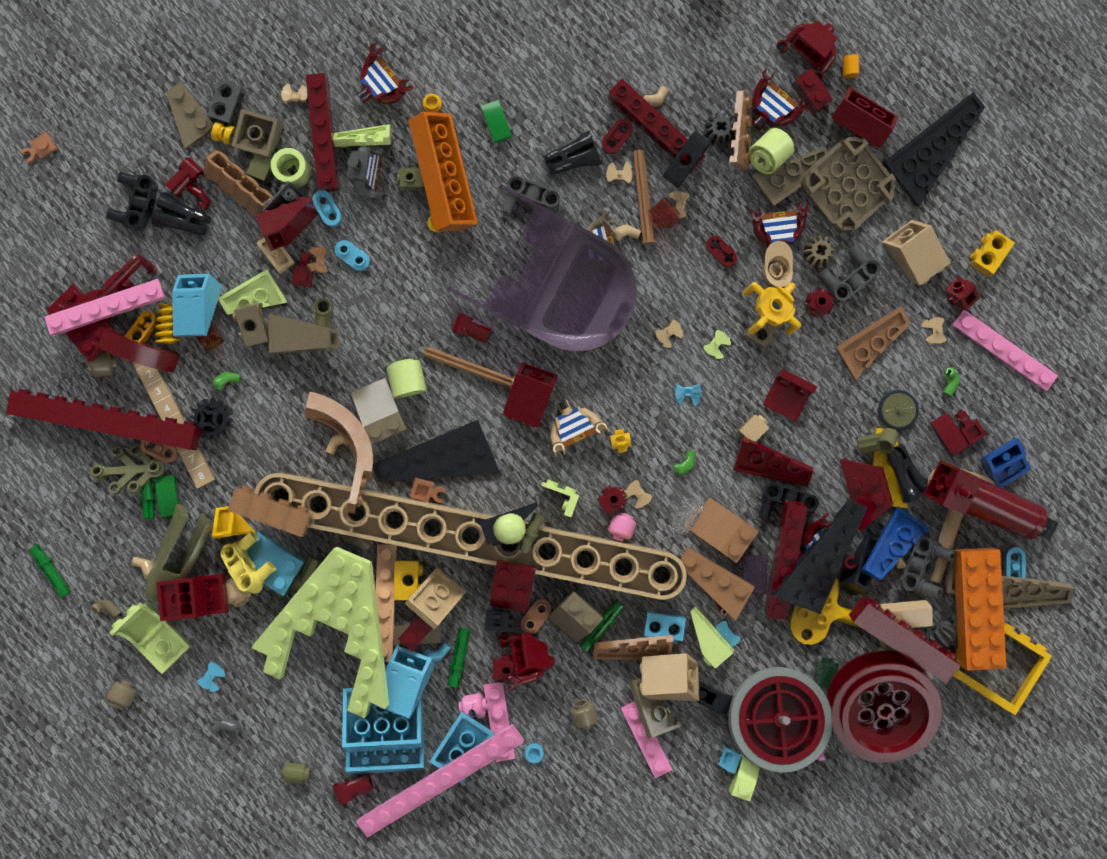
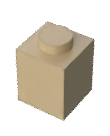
(754, 428)

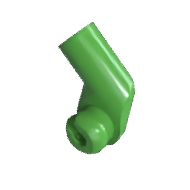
(220, 381)

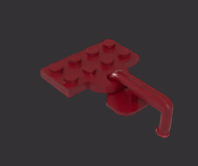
(88, 336)

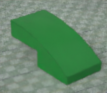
(496, 121)
(167, 495)

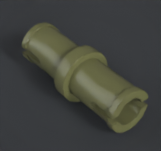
(531, 532)

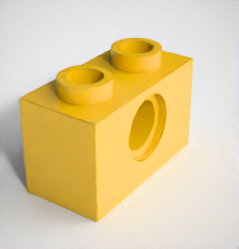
(402, 568)

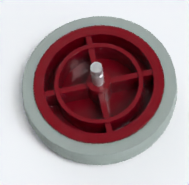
(780, 719)

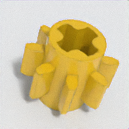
(620, 441)

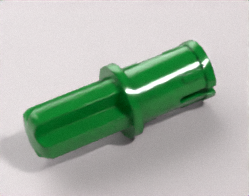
(147, 501)

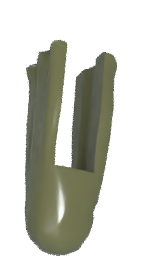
(163, 571)

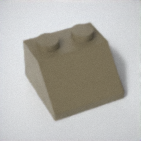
(257, 133)

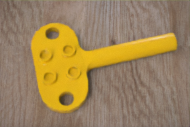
(819, 623)

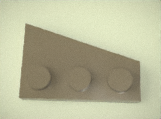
(188, 115)
(653, 713)

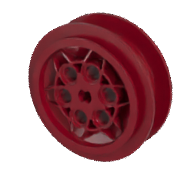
(900, 732)

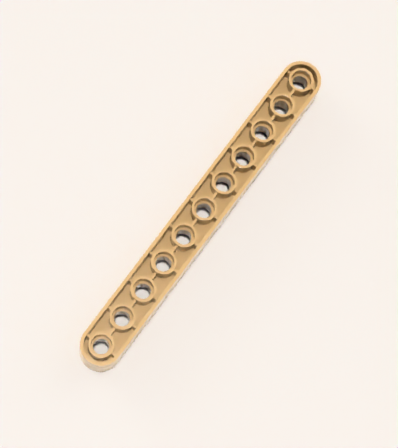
(451, 541)

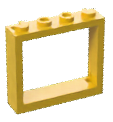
(1028, 683)

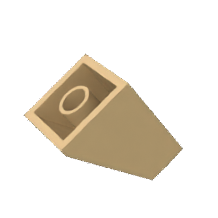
(917, 251)
(670, 677)

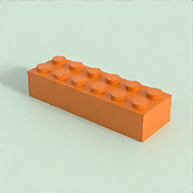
(442, 171)
(979, 609)

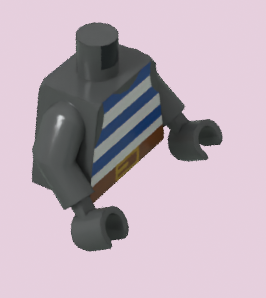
(364, 171)

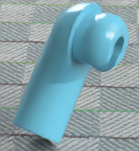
(439, 654)

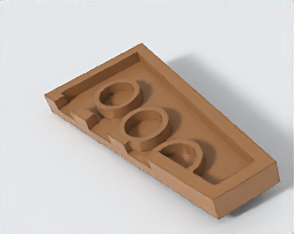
(741, 131)
(862, 348)
(722, 585)
(633, 648)

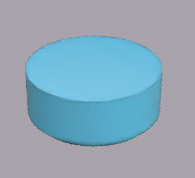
(534, 753)

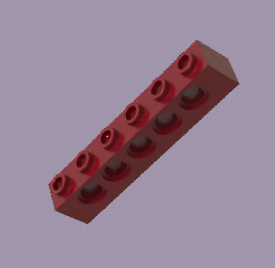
(650, 120)

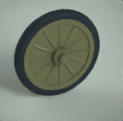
(898, 410)

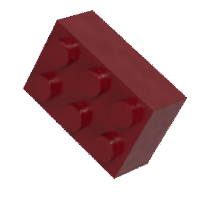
(864, 118)

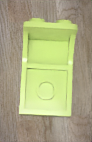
(152, 637)

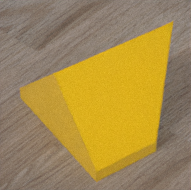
(229, 524)

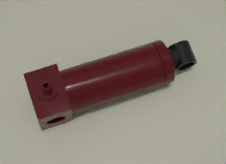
(988, 502)

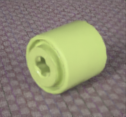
(771, 151)
(286, 160)
(406, 378)

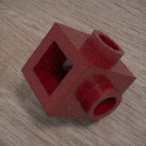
(962, 293)
(813, 305)
(605, 502)
(498, 667)

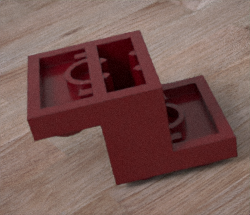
(512, 586)
(192, 597)

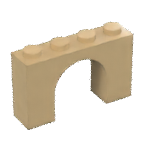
(914, 612)

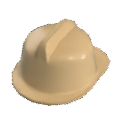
(778, 264)

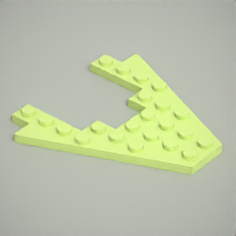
(345, 598)

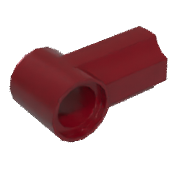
(187, 173)
(468, 327)
(350, 789)

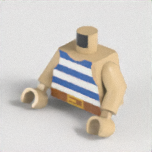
(573, 426)

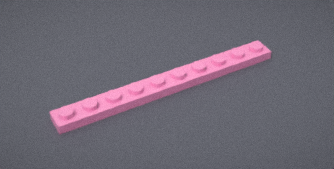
(440, 780)

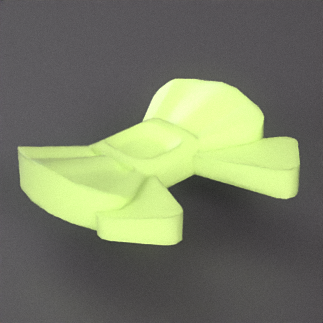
(712, 348)

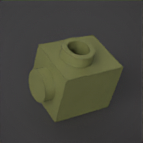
(260, 168)
(410, 179)

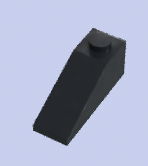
(487, 524)
(854, 580)

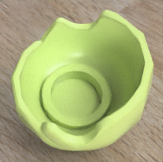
(509, 528)

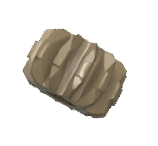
(816, 244)

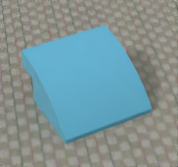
(382, 740)

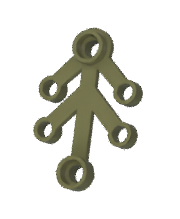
(130, 470)

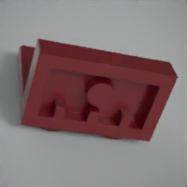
(789, 394)

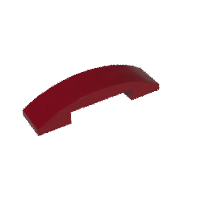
(138, 352)

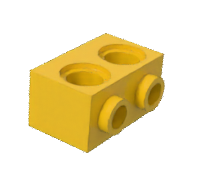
(993, 255)

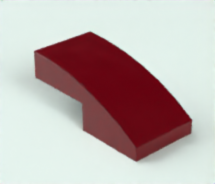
(949, 434)

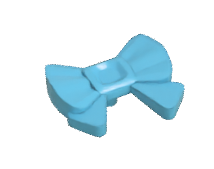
(694, 392)
(731, 638)
(206, 681)

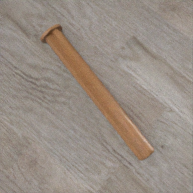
(643, 198)
(469, 367)

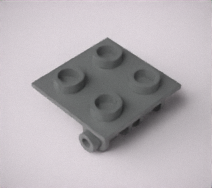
(286, 194)

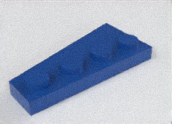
(894, 542)

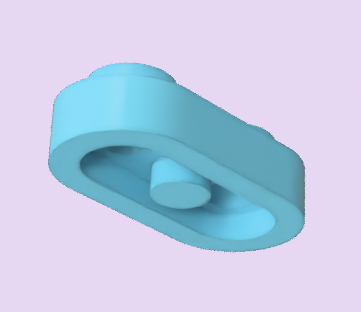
(327, 209)
(351, 255)
(1017, 565)

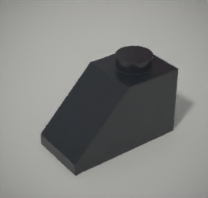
(714, 698)

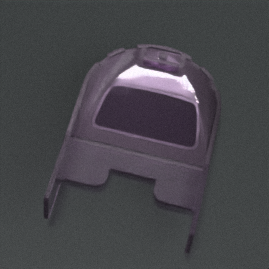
(573, 288)

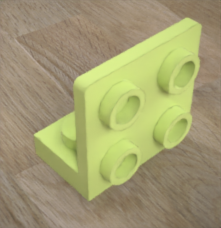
(569, 504)

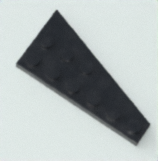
(927, 155)
(451, 454)
(820, 564)

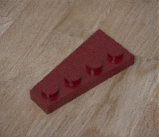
(768, 463)

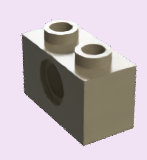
(254, 313)

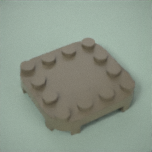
(848, 184)

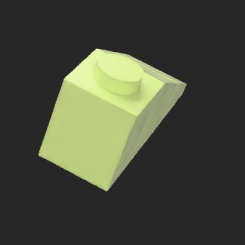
(711, 642)
(744, 780)

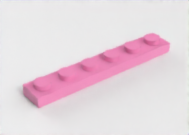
(105, 307)
(1004, 350)

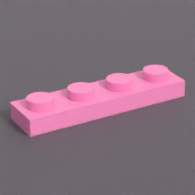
(498, 712)
(650, 747)

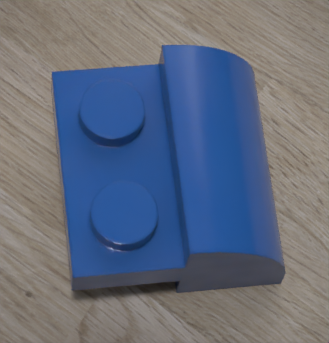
(1006, 462)

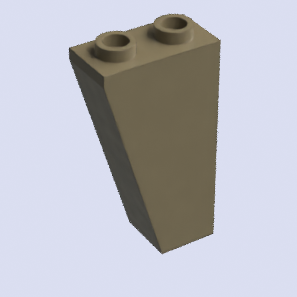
(297, 336)

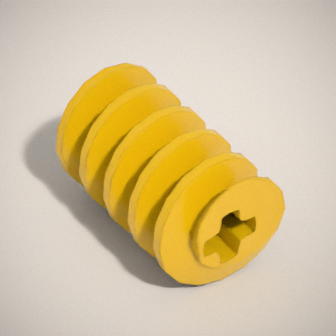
(166, 326)

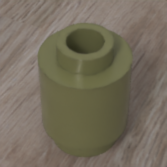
(296, 773)

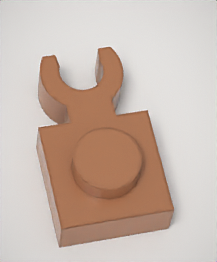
(42, 146)
(424, 490)

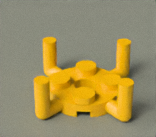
(768, 312)

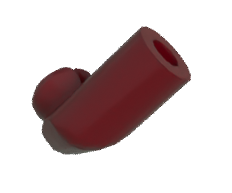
(199, 193)

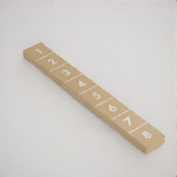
(167, 407)

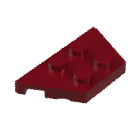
(867, 487)

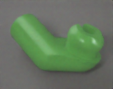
(952, 381)
(687, 465)

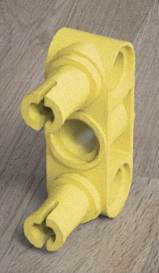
(242, 567)

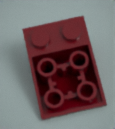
(286, 222)

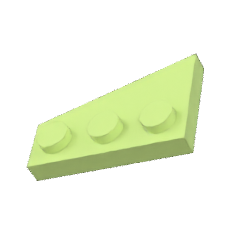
(362, 137)
(259, 288)

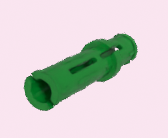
(46, 566)
(616, 607)
(458, 658)

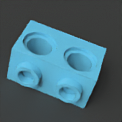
(665, 622)

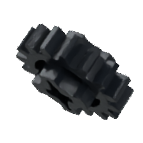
(204, 412)

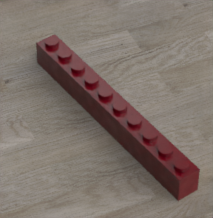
(104, 420)

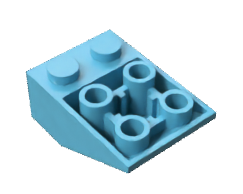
(194, 304)
(406, 679)

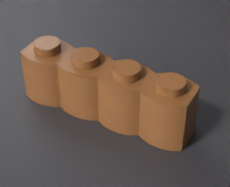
(236, 183)
(270, 512)

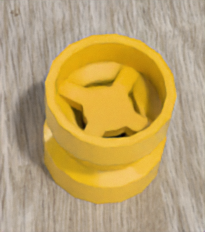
(222, 132)

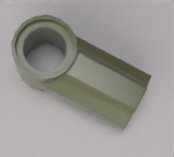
(323, 318)
(880, 442)
(309, 568)

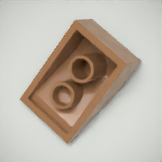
(723, 530)

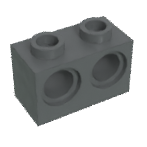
(230, 104)

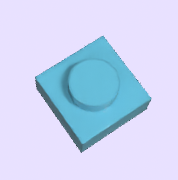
(730, 760)

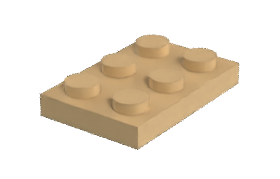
(435, 598)

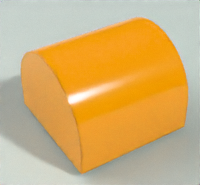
(851, 66)

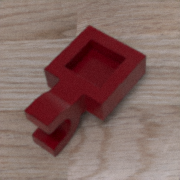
(302, 275)
(970, 429)

